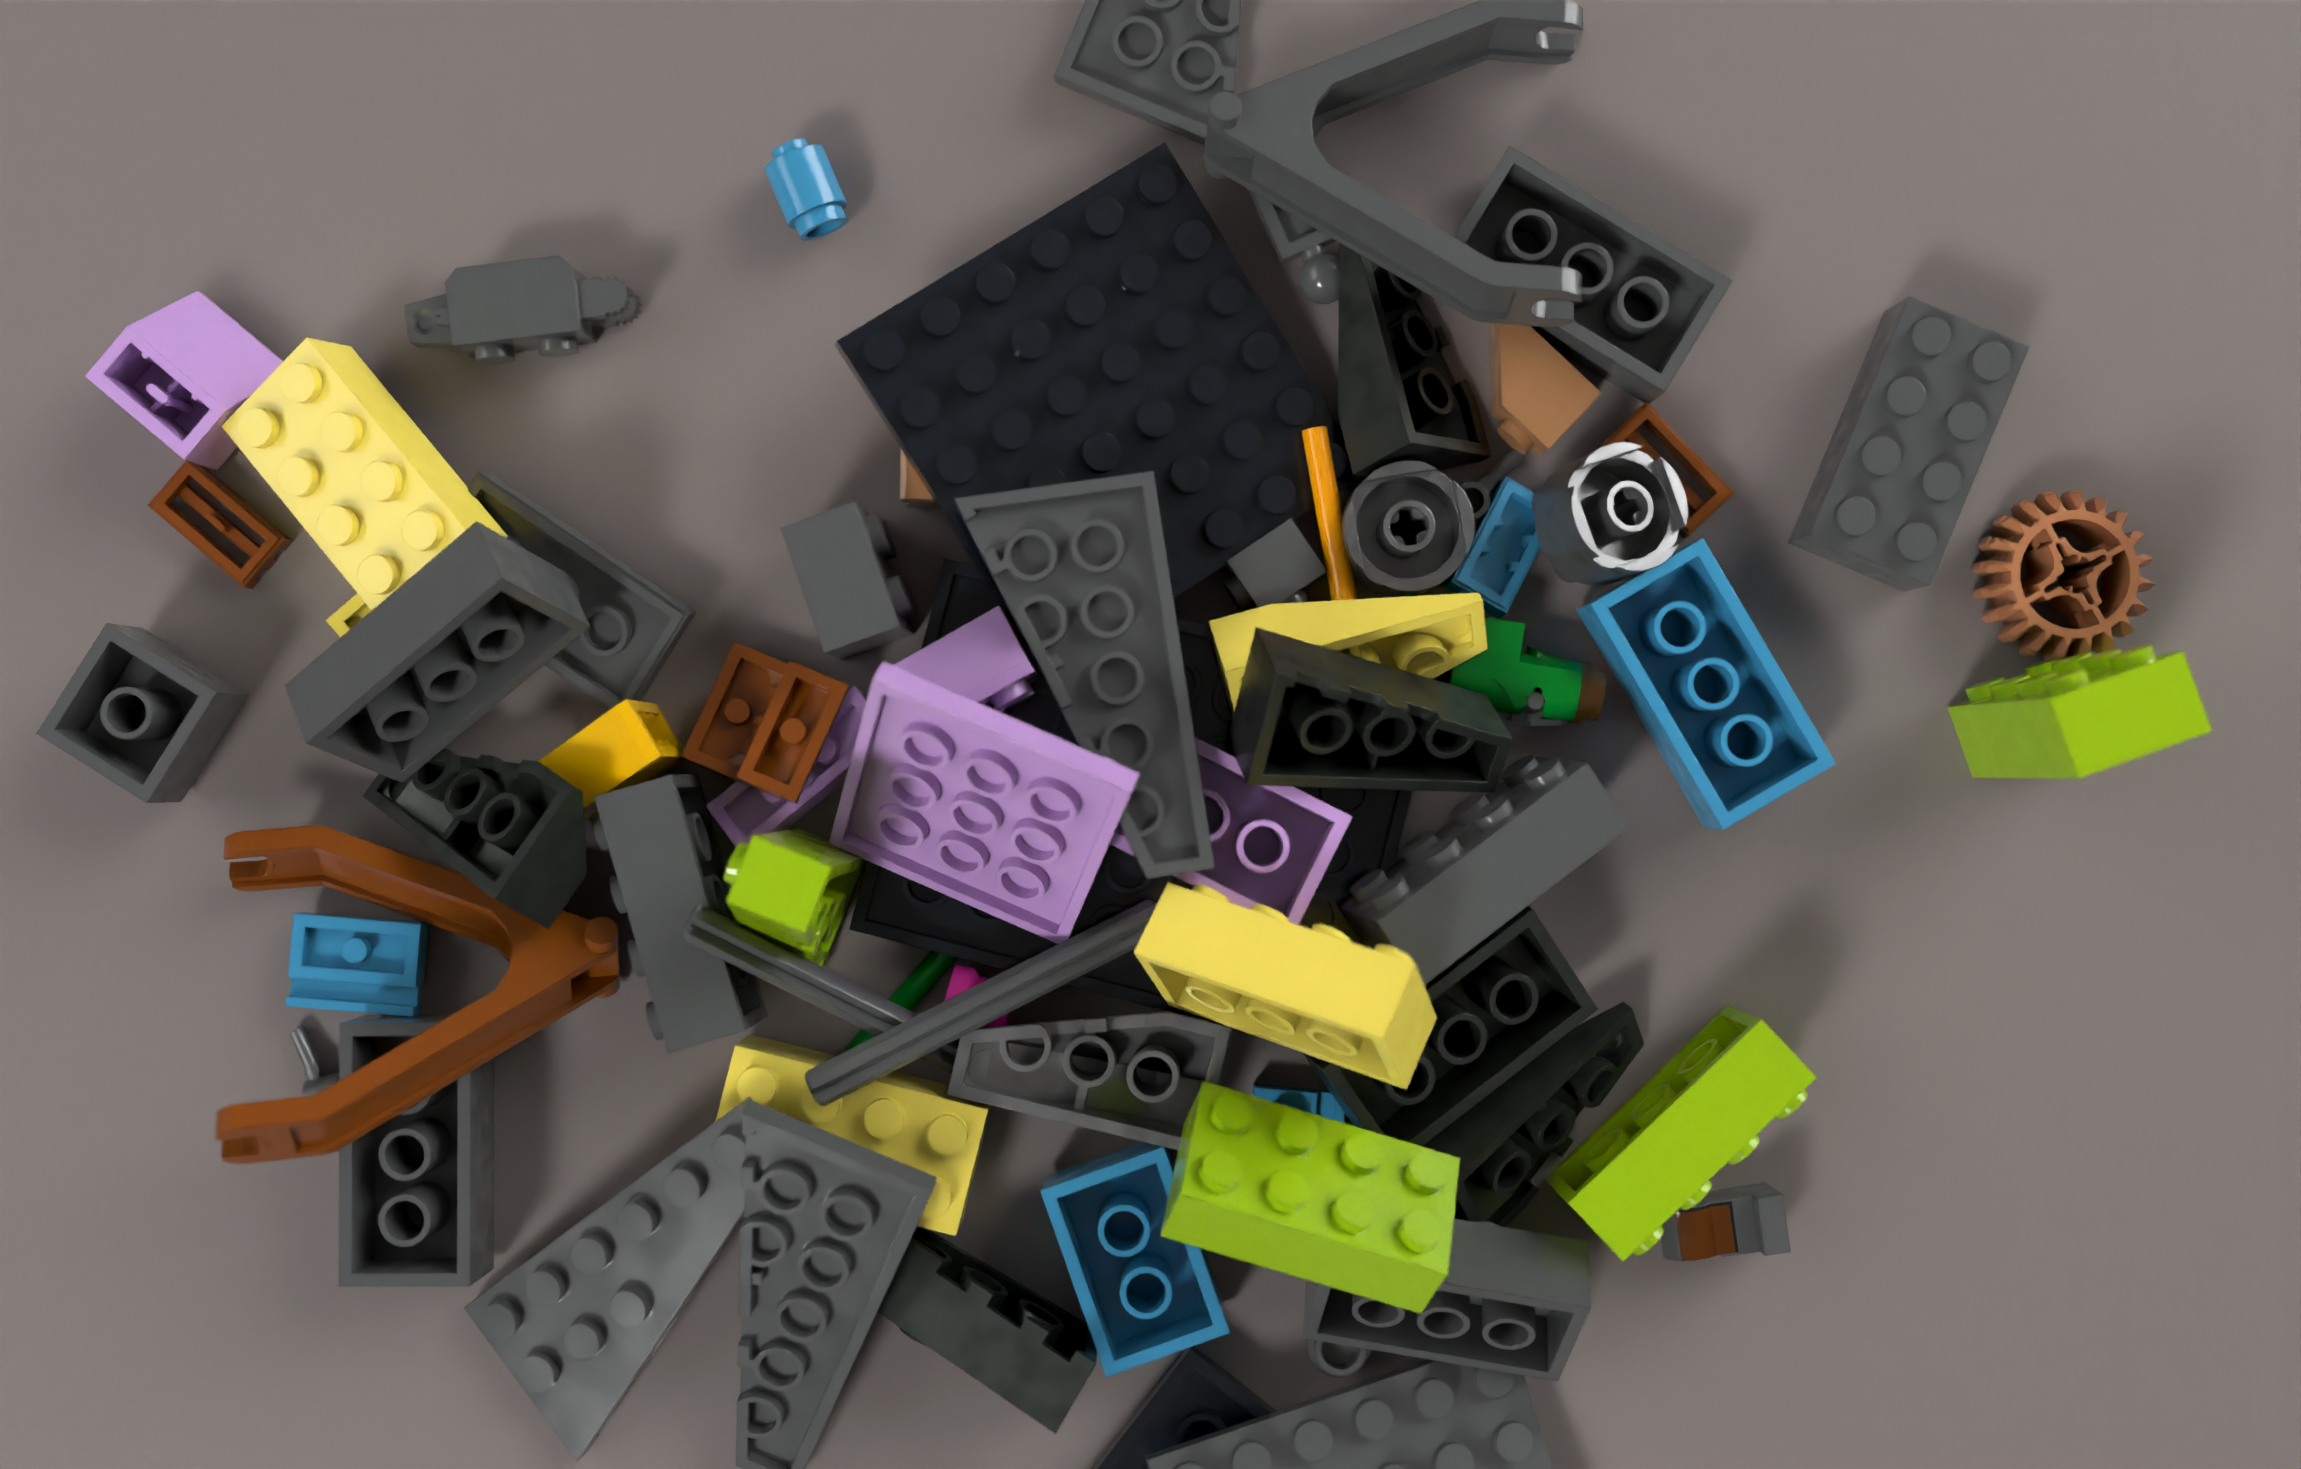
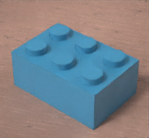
(1134, 1286)

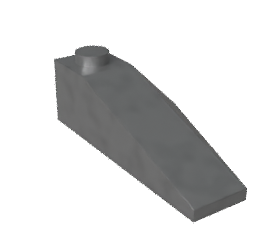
(1096, 1073)

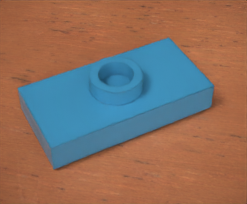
(1500, 550)

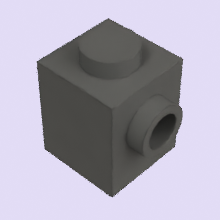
(1273, 569)

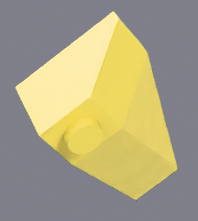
(1406, 632)

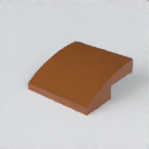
(765, 722)

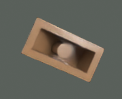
(1533, 389)

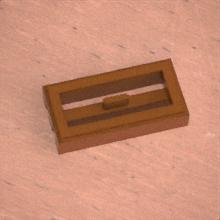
(1680, 449)
(260, 556)

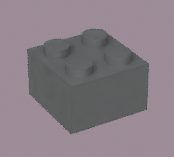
(849, 581)
(142, 714)

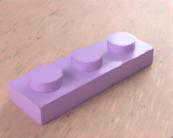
(751, 812)

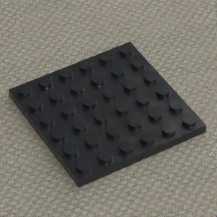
(1101, 352)

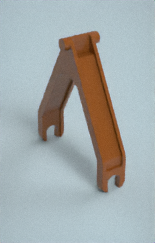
(546, 979)

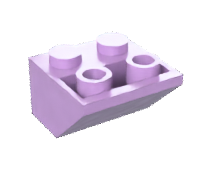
(185, 375)
(978, 662)

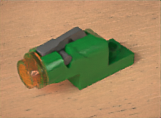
(1532, 684)

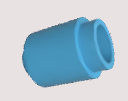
(806, 189)

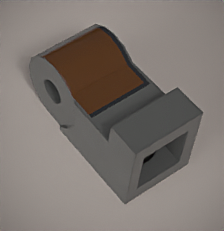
(1728, 1225)

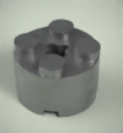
(1425, 500)
(1610, 515)

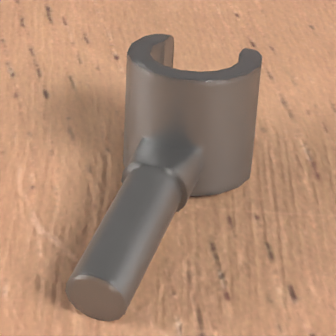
(314, 1070)

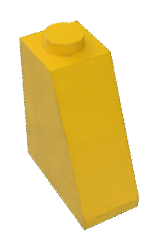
(617, 751)

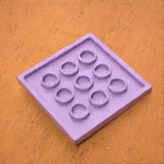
(978, 804)

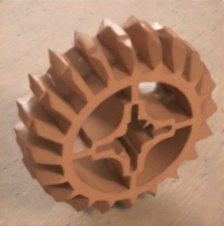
(2092, 617)

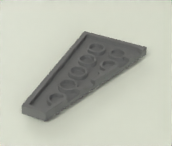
(608, 1290)

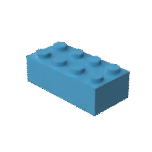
(1705, 686)

